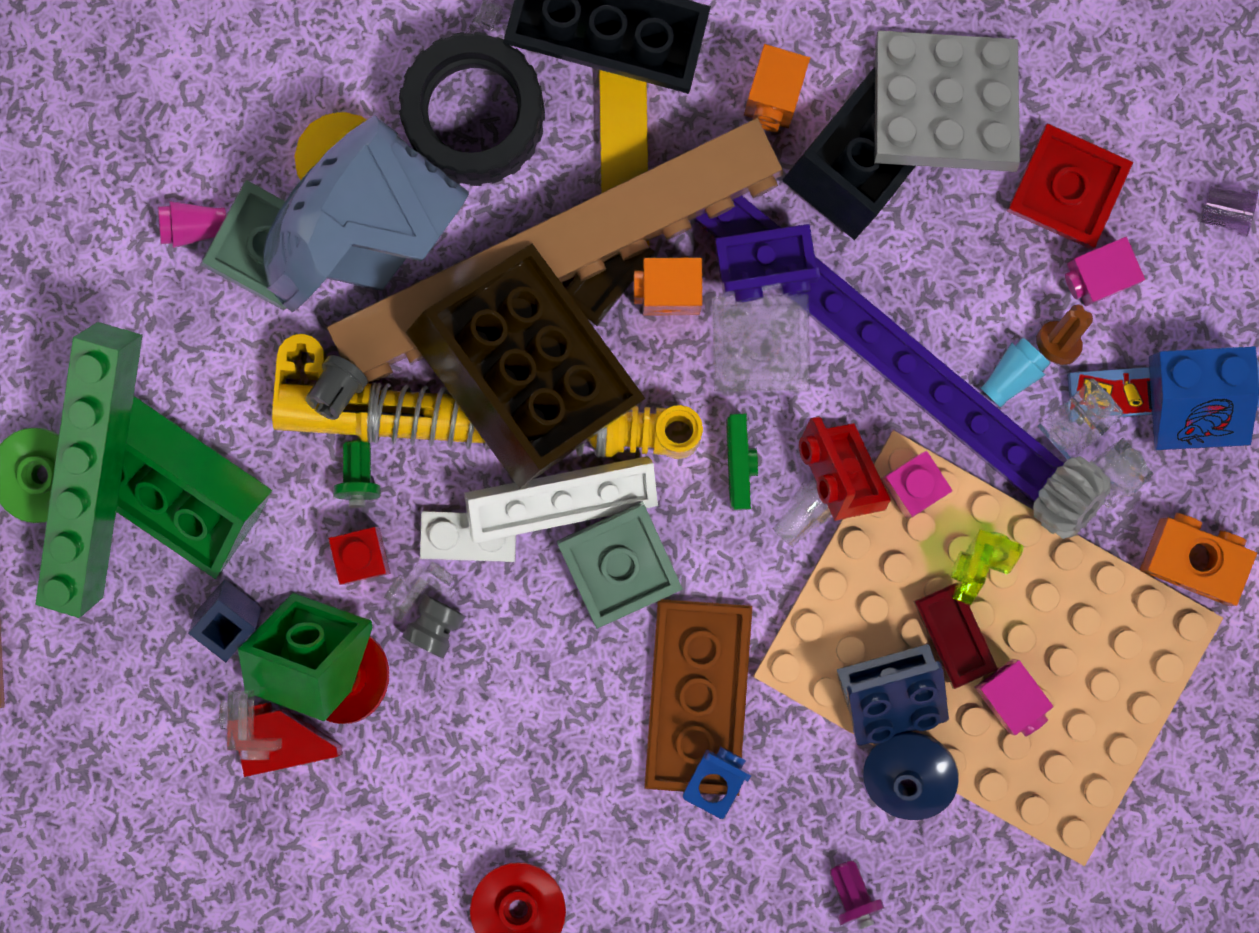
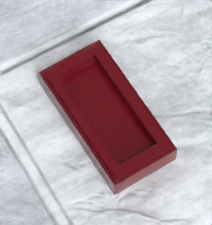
(955, 636)

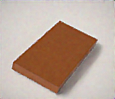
(696, 690)

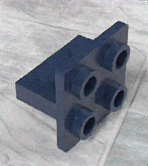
(894, 694)

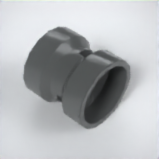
(433, 626)

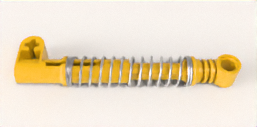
(442, 415)

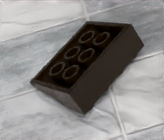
(524, 364)

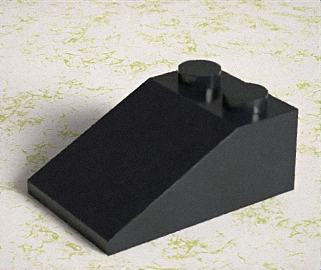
(840, 170)

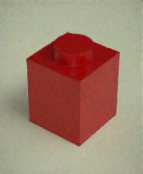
(359, 555)

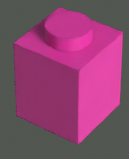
(1103, 272)
(916, 484)
(1015, 698)

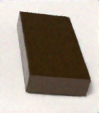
(602, 291)

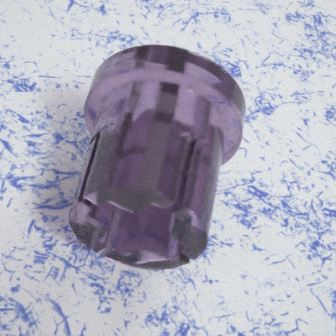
(1230, 209)

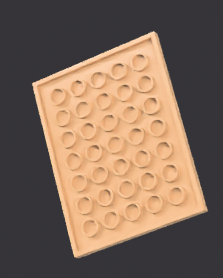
(1082, 622)

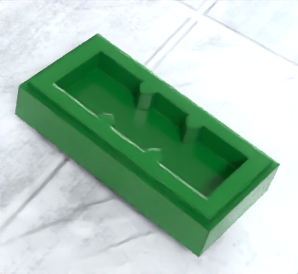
(741, 462)

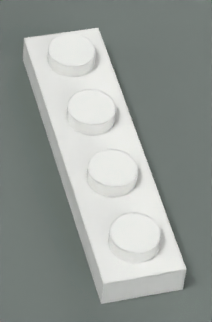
(560, 499)

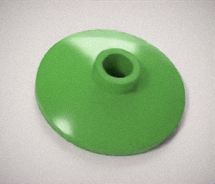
(20, 459)

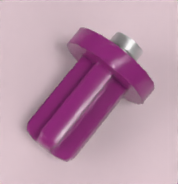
(854, 895)

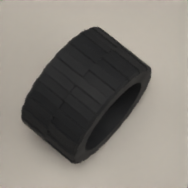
(461, 53)

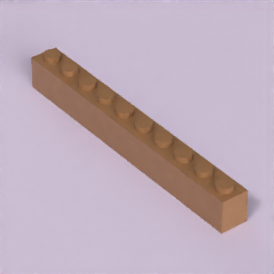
(578, 238)

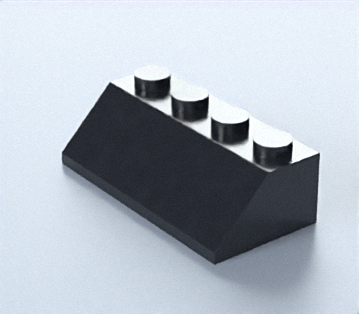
(624, 37)

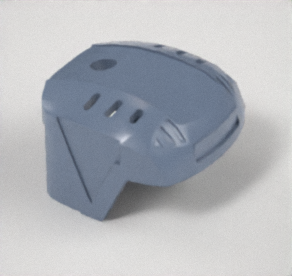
(358, 215)

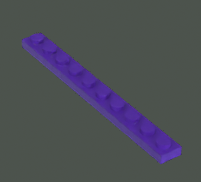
(909, 366)

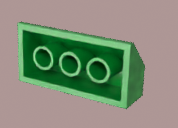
(186, 492)

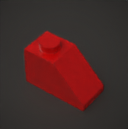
(300, 741)

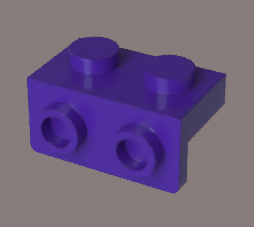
(767, 262)

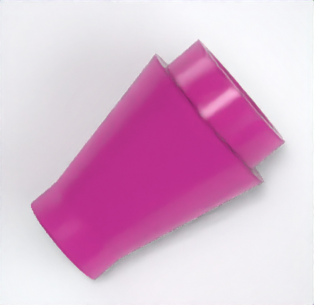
(188, 223)

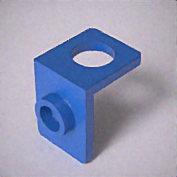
(723, 764)

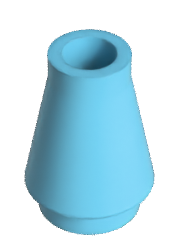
(1015, 372)

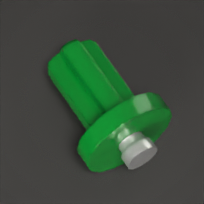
(356, 475)

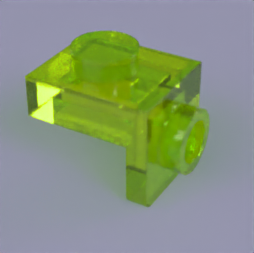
(985, 552)

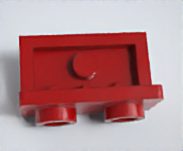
(842, 470)

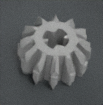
(1071, 497)

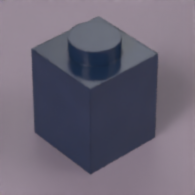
(225, 620)

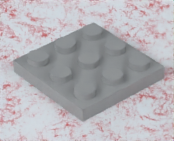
(947, 101)

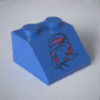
(1203, 397)

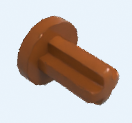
(1061, 339)

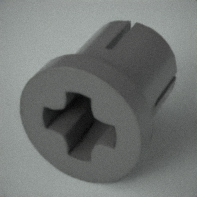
(335, 387)

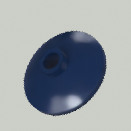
(912, 758)

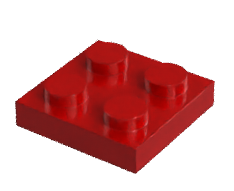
(1069, 186)

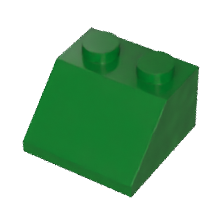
(305, 656)

